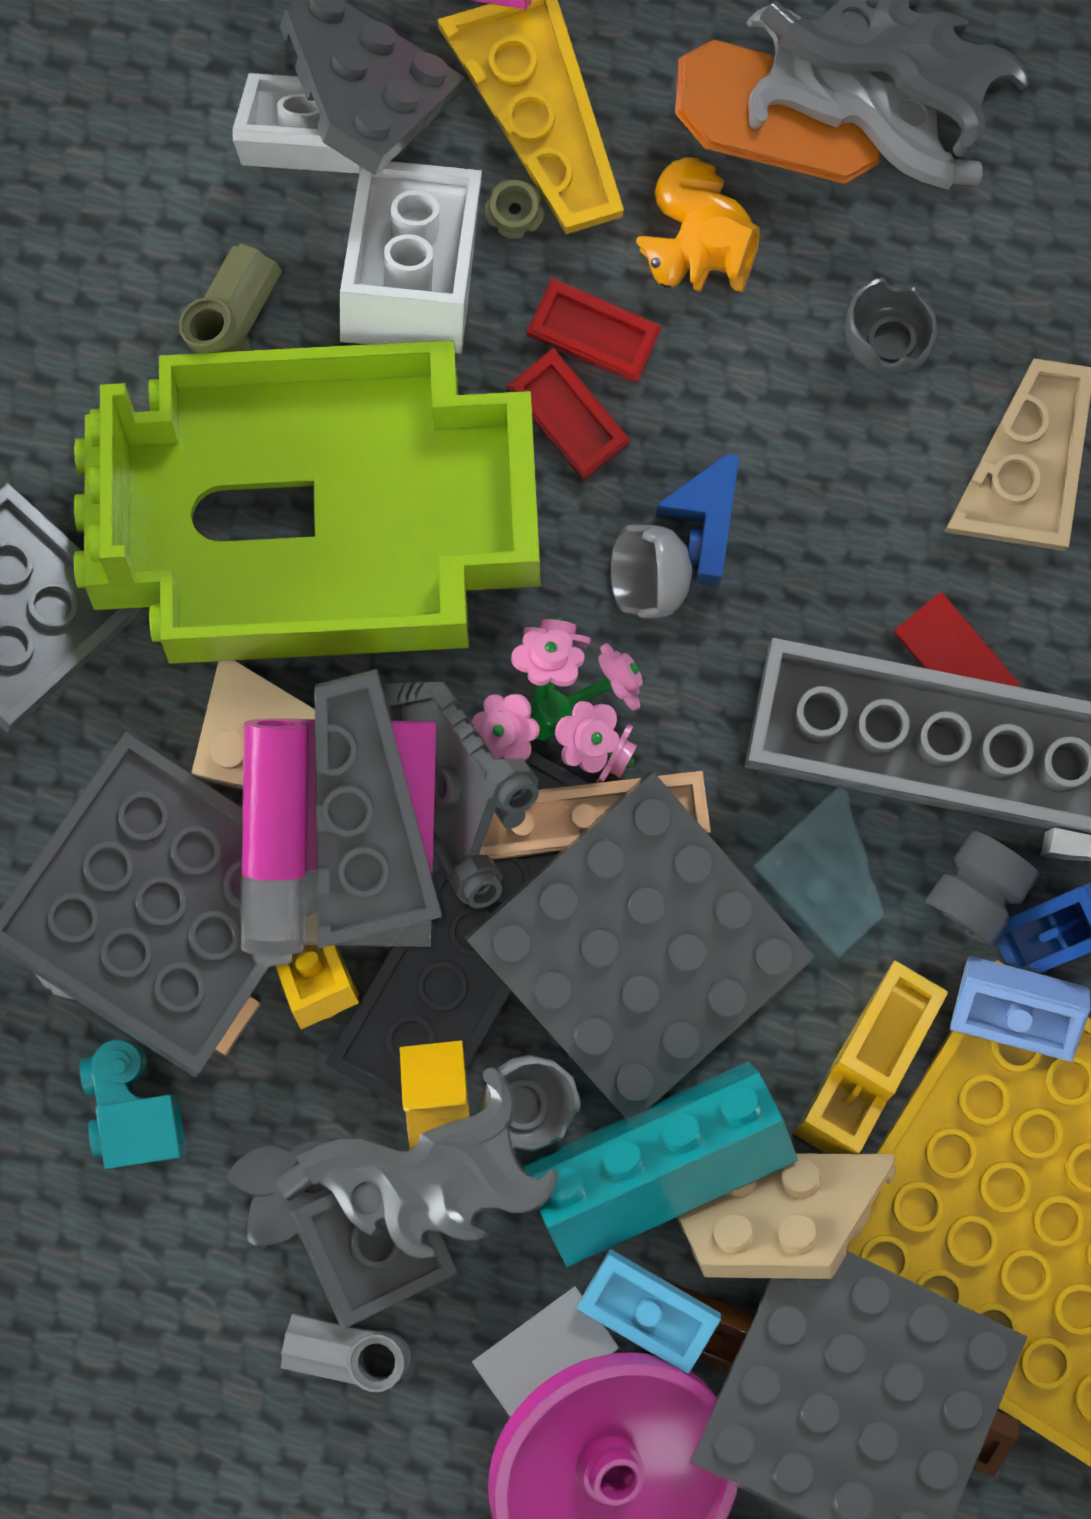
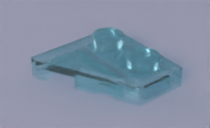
(825, 875)

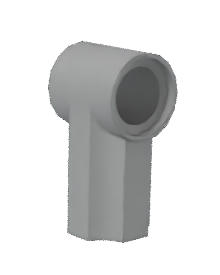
(337, 1353)

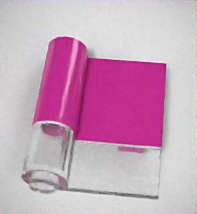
(281, 835)

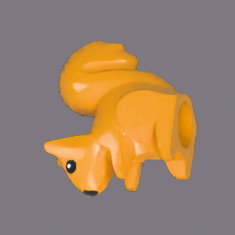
(713, 229)

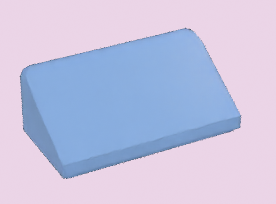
(1021, 1008)

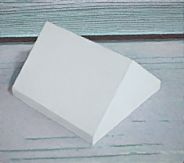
(280, 128)

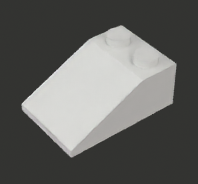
(410, 255)

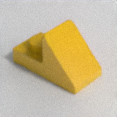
(317, 984)
(433, 1086)

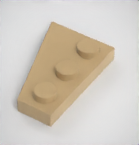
(1032, 464)

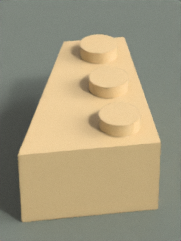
(234, 699)

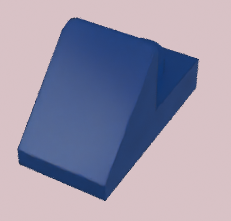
(706, 501)

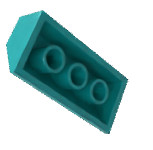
(662, 1162)

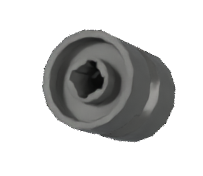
(984, 884)

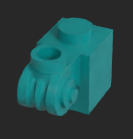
(128, 1125)

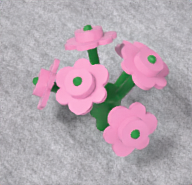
(586, 732)

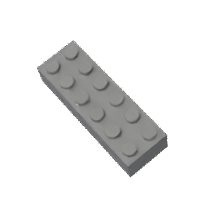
(923, 736)

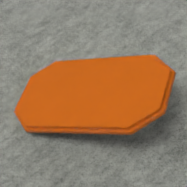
(713, 105)

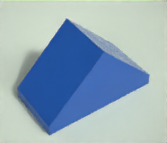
(1049, 932)

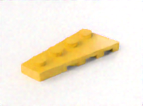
(539, 100)

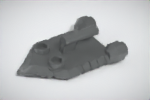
(467, 788)

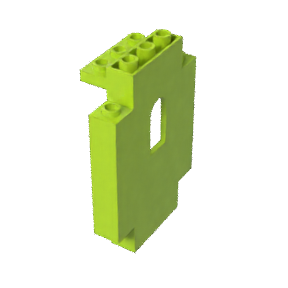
(409, 501)

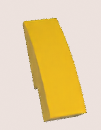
(871, 1062)

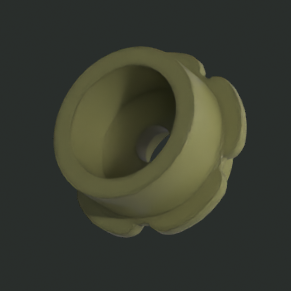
(514, 193)

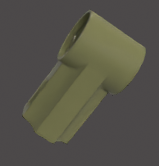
(230, 303)

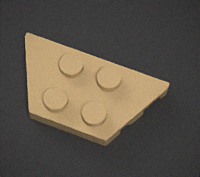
(788, 1220)

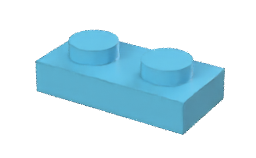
(649, 1311)

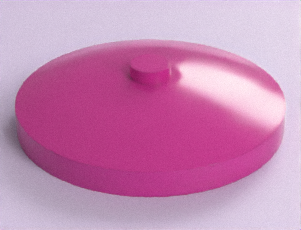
(608, 1445)

